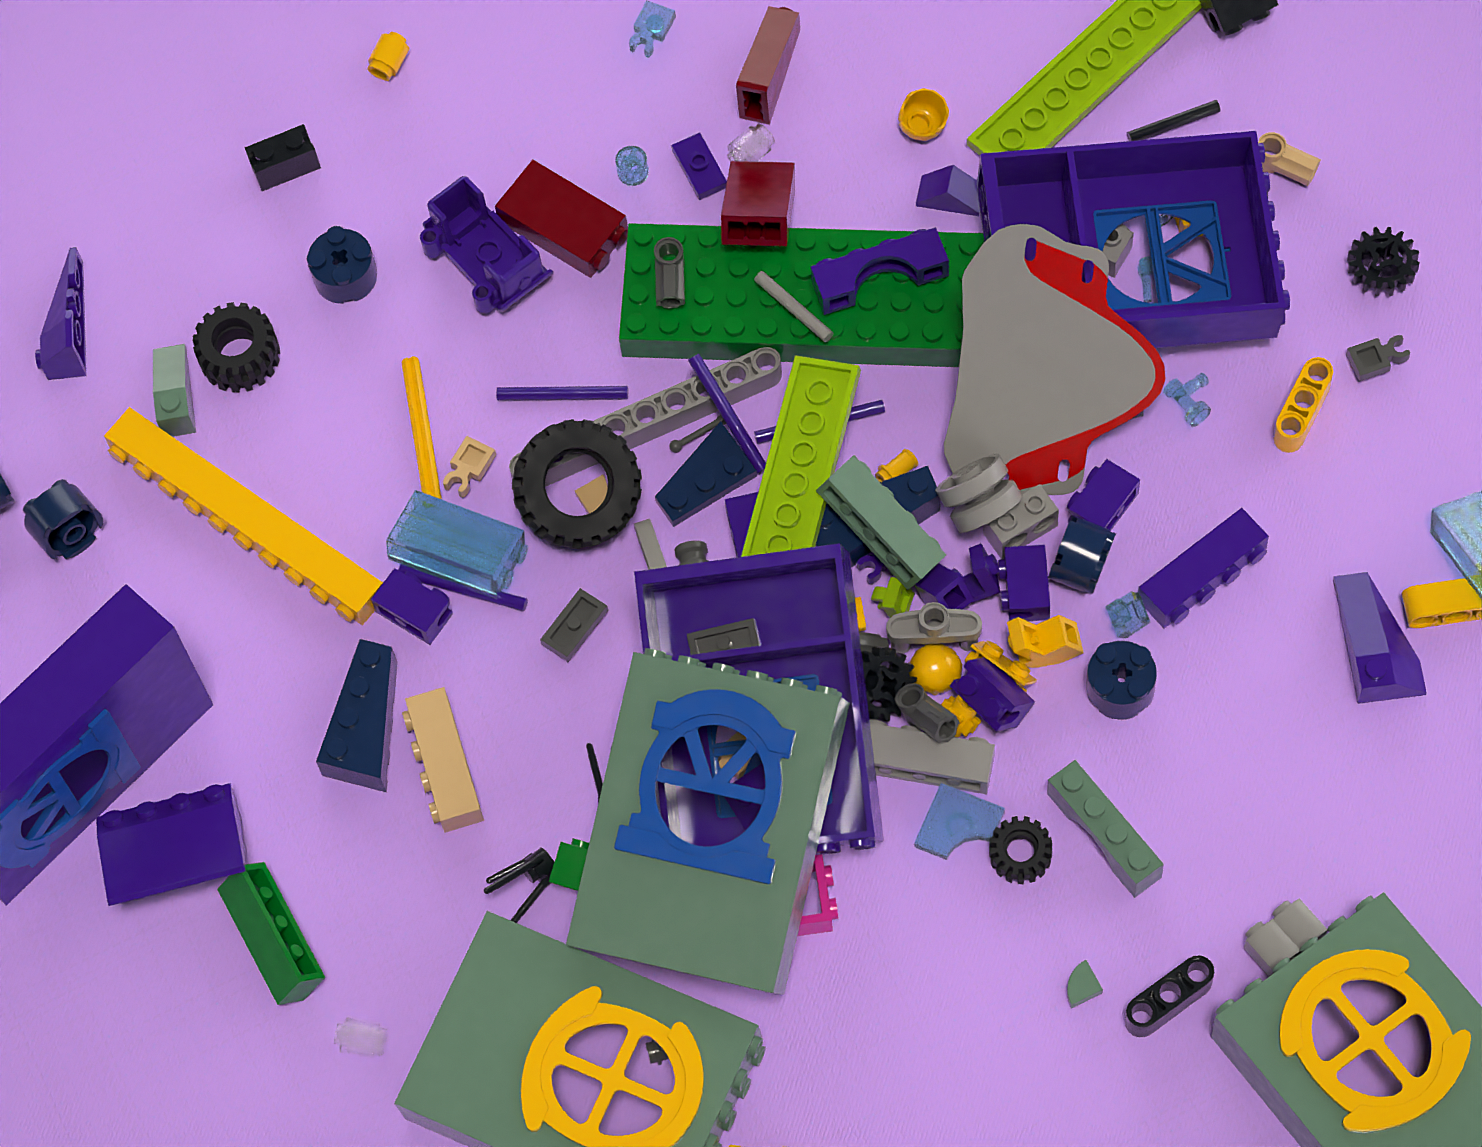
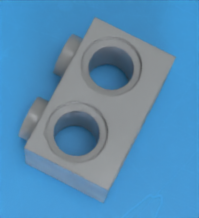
(1024, 522)

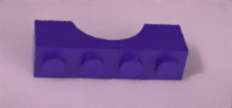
(915, 256)

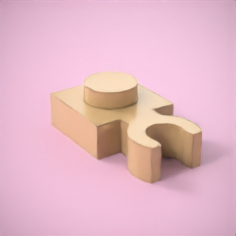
(469, 462)

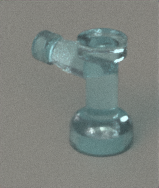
(1195, 411)

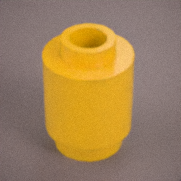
(387, 56)

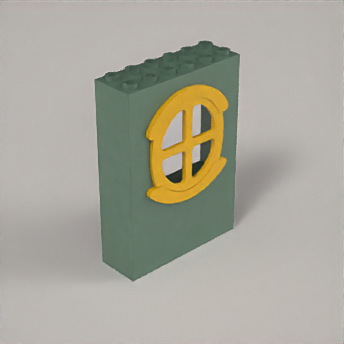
(506, 1029)
(1274, 1049)

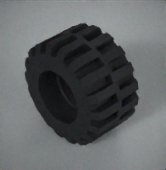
(234, 324)

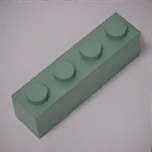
(881, 522)

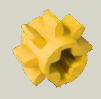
(964, 713)

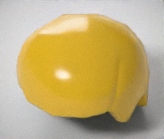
(923, 114)
(935, 668)

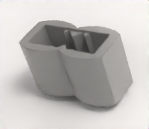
(1282, 935)

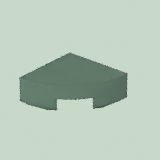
(1082, 985)

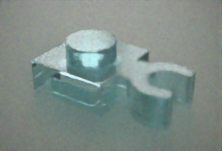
(651, 24)

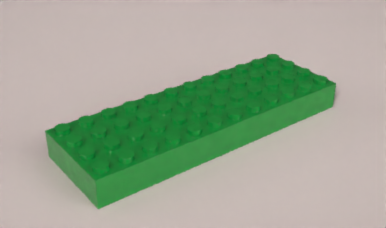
(734, 315)

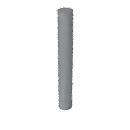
(793, 306)

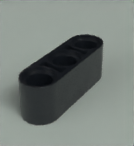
(1176, 981)

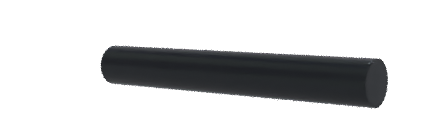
(1174, 121)

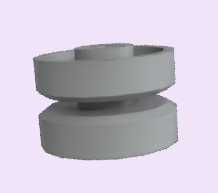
(979, 493)

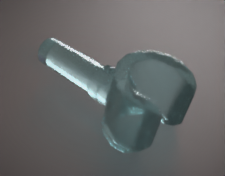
(1145, 270)

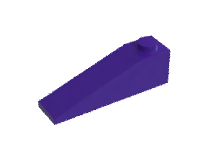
(63, 334)
(1377, 649)

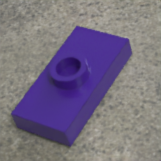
(699, 166)

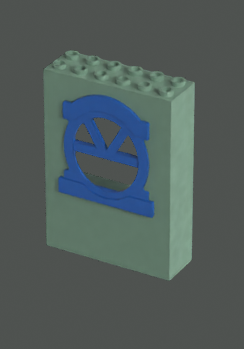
(721, 907)

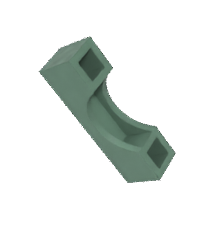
(1124, 848)

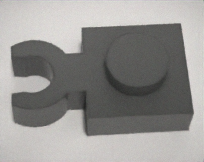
(1374, 359)

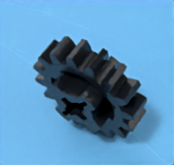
(1375, 251)
(885, 682)

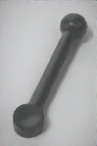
(676, 445)

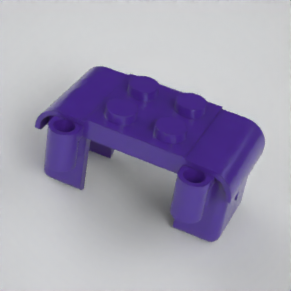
(481, 247)

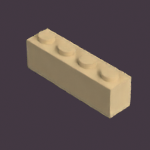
(443, 760)

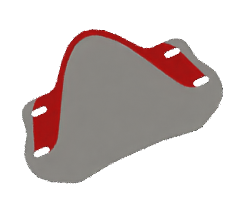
(1043, 360)

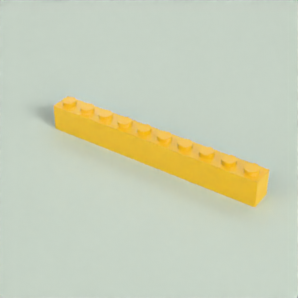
(243, 515)

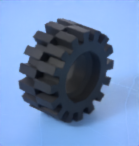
(1020, 830)

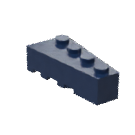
(911, 490)
(362, 721)

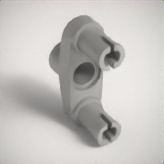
(911, 627)

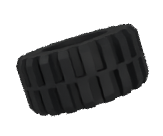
(583, 438)

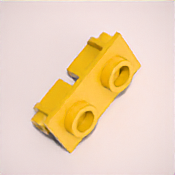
(994, 653)

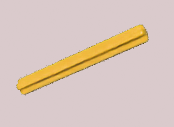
(420, 427)

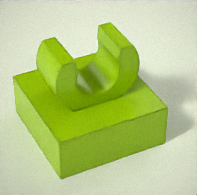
(894, 598)

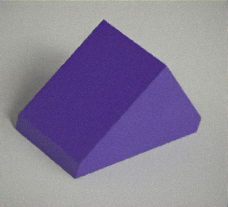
(949, 191)

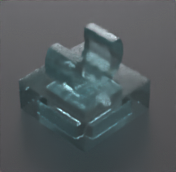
(1128, 614)

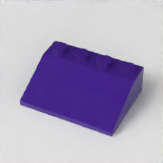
(170, 843)

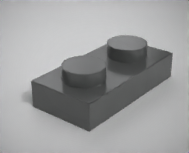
(574, 625)
(724, 637)

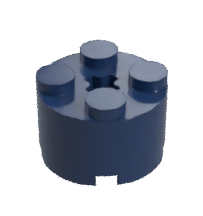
(342, 265)
(62, 520)
(1081, 555)
(1123, 661)

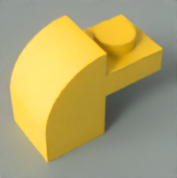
(1046, 642)

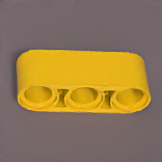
(1306, 391)
(1441, 603)

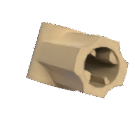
(1288, 159)

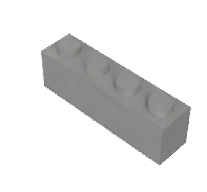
(918, 758)

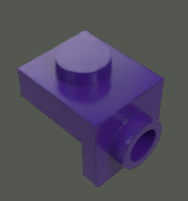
(984, 579)

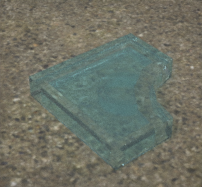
(956, 819)

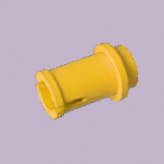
(899, 465)

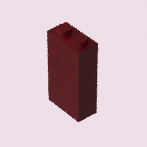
(758, 203)
(562, 218)

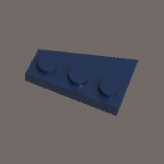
(705, 477)

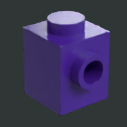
(944, 587)

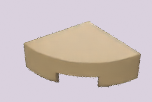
(592, 494)

